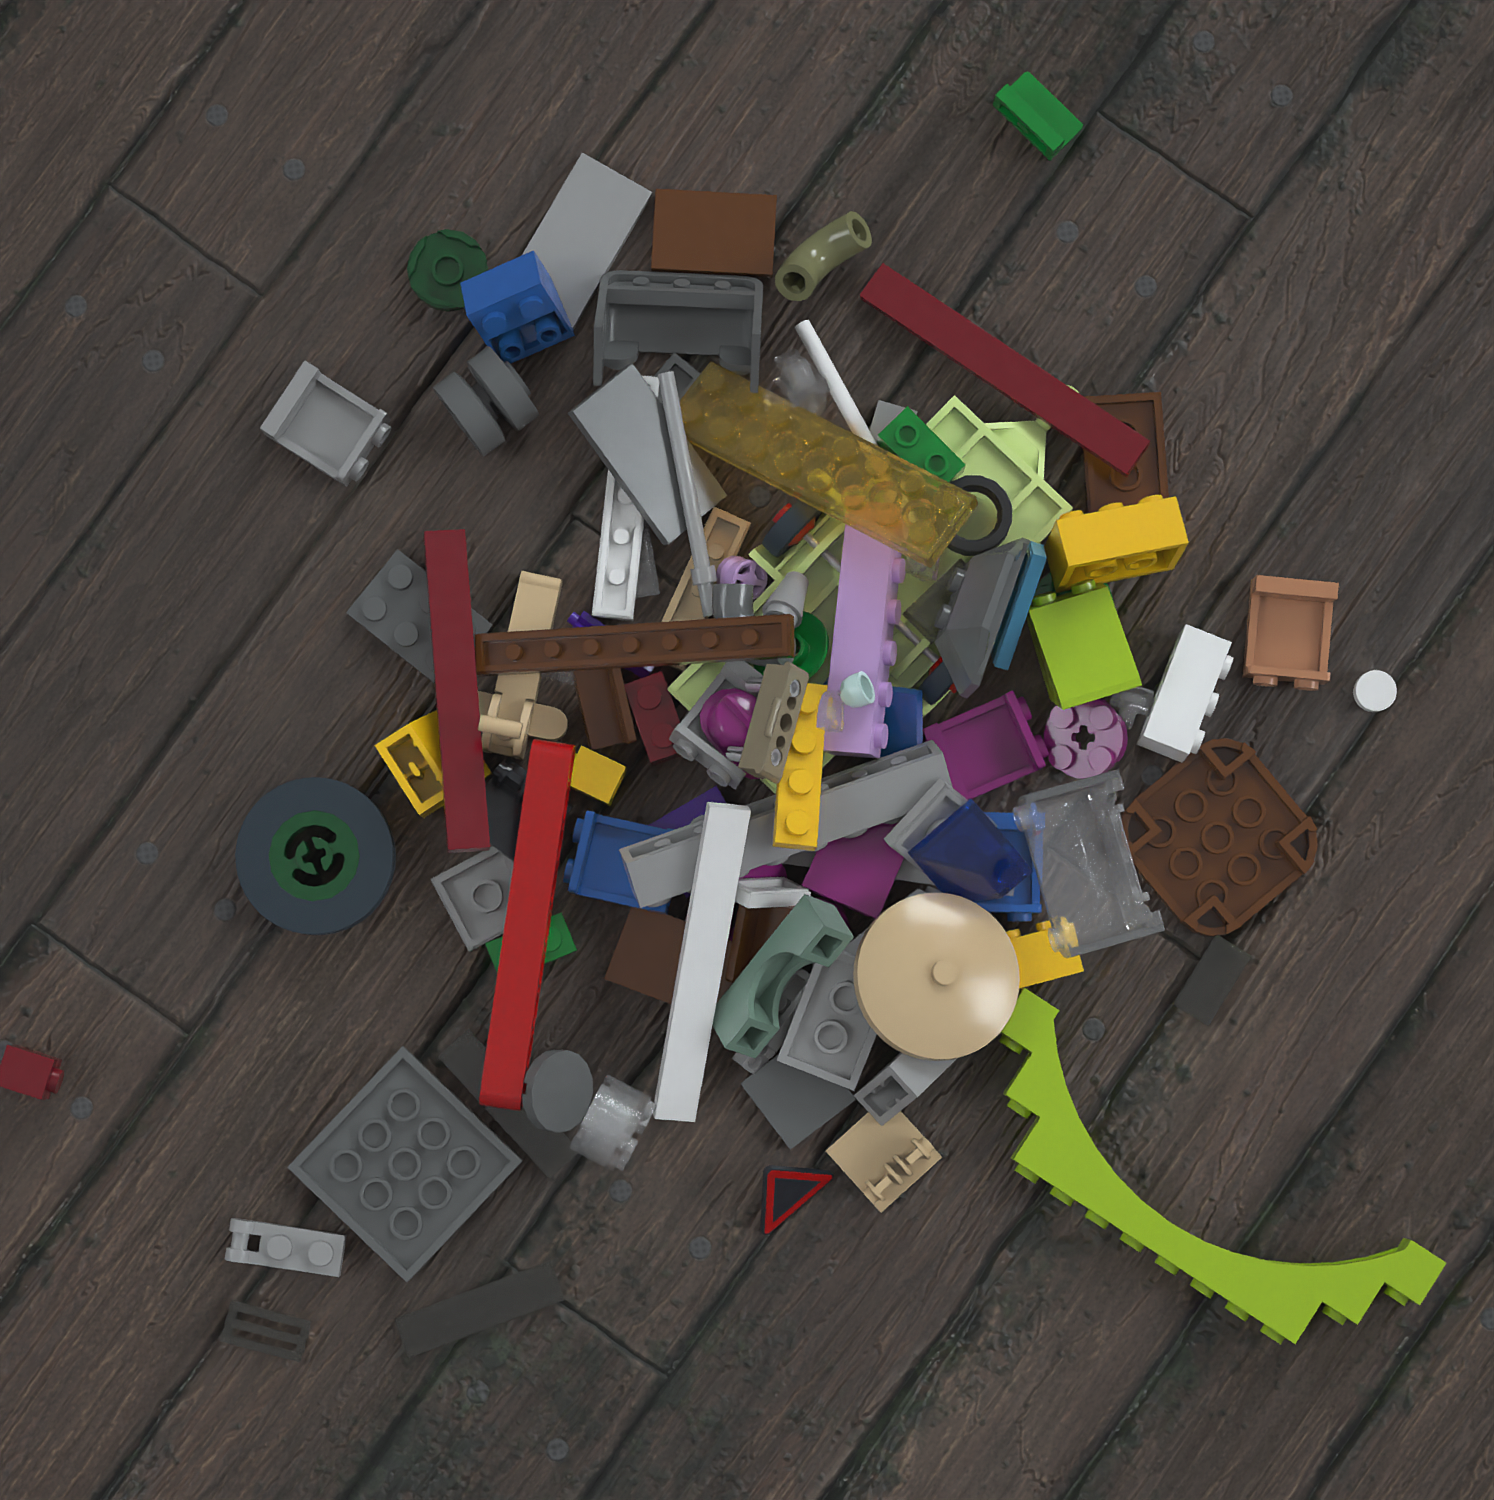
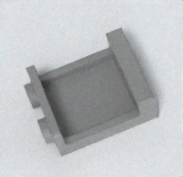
(326, 425)
(691, 741)

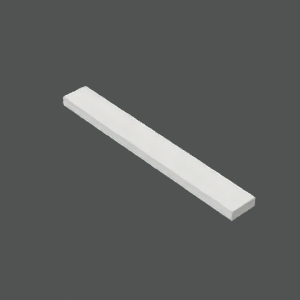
(701, 961)

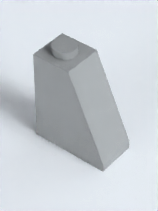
(898, 1085)

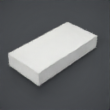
(769, 892)

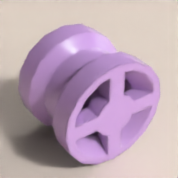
(749, 574)

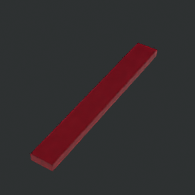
(1005, 370)
(456, 691)

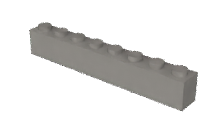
(848, 806)

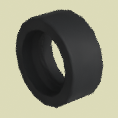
(1001, 501)

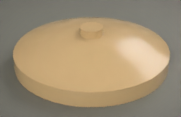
(936, 976)

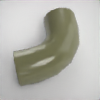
(822, 254)

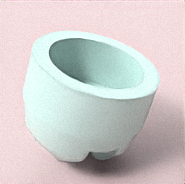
(857, 690)

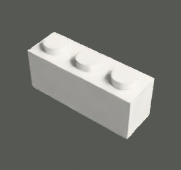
(1186, 694)

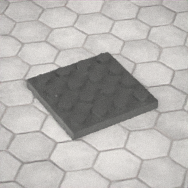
(405, 1164)

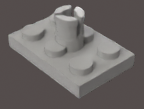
(828, 1026)

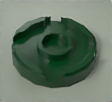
(441, 264)

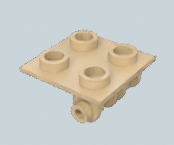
(883, 1158)

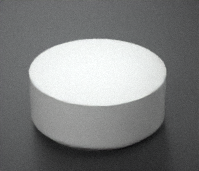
(1374, 691)

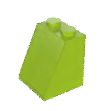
(1081, 645)

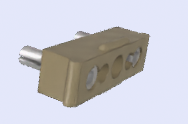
(772, 721)

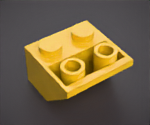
(416, 764)

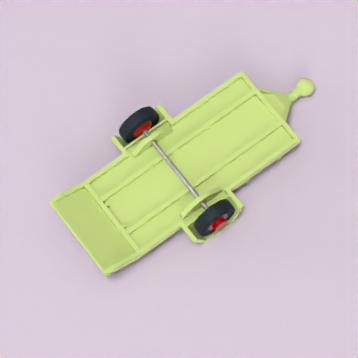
(802, 534)

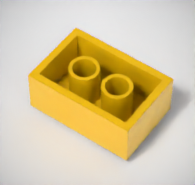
(1116, 542)

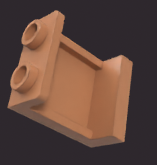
(1289, 631)

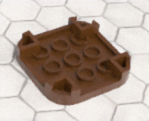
(1218, 837)

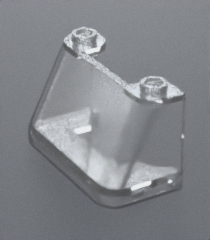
(1085, 865)

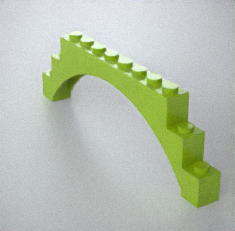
(1271, 1291)

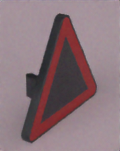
(786, 1191)

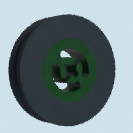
(270, 875)

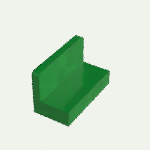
(1037, 115)

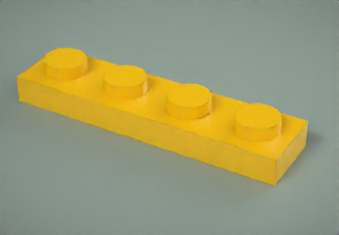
(800, 785)

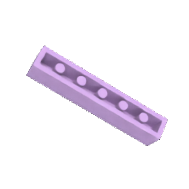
(863, 639)

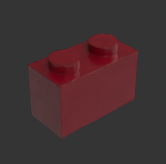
(654, 716)

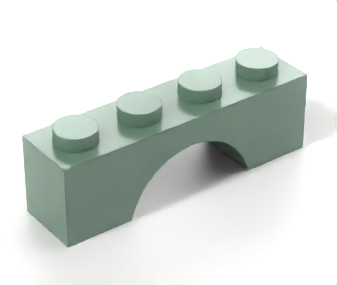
(749, 1009)

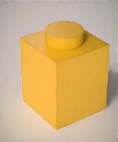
(596, 775)

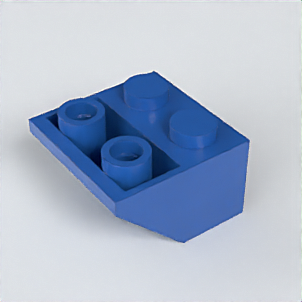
(516, 308)

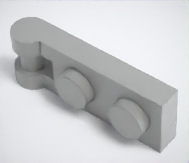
(287, 1247)

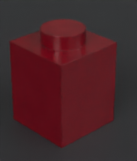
(30, 1072)

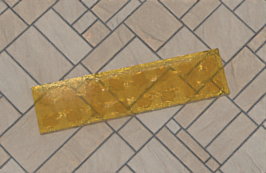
(824, 465)

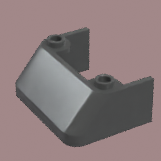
(679, 316)

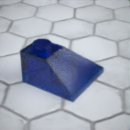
(970, 857)

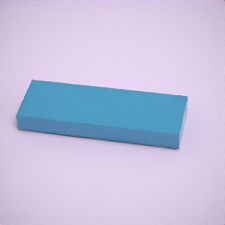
(1018, 605)

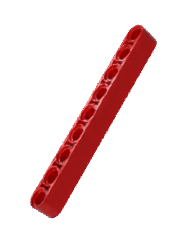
(527, 924)

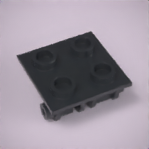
(504, 806)

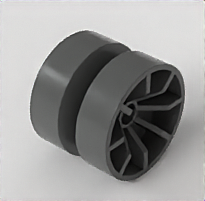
(495, 392)

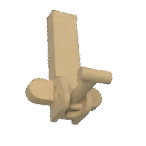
(512, 711)

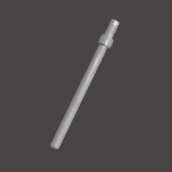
(703, 573)

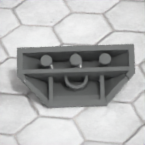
(976, 612)

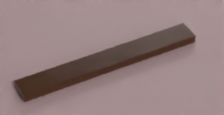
(635, 645)

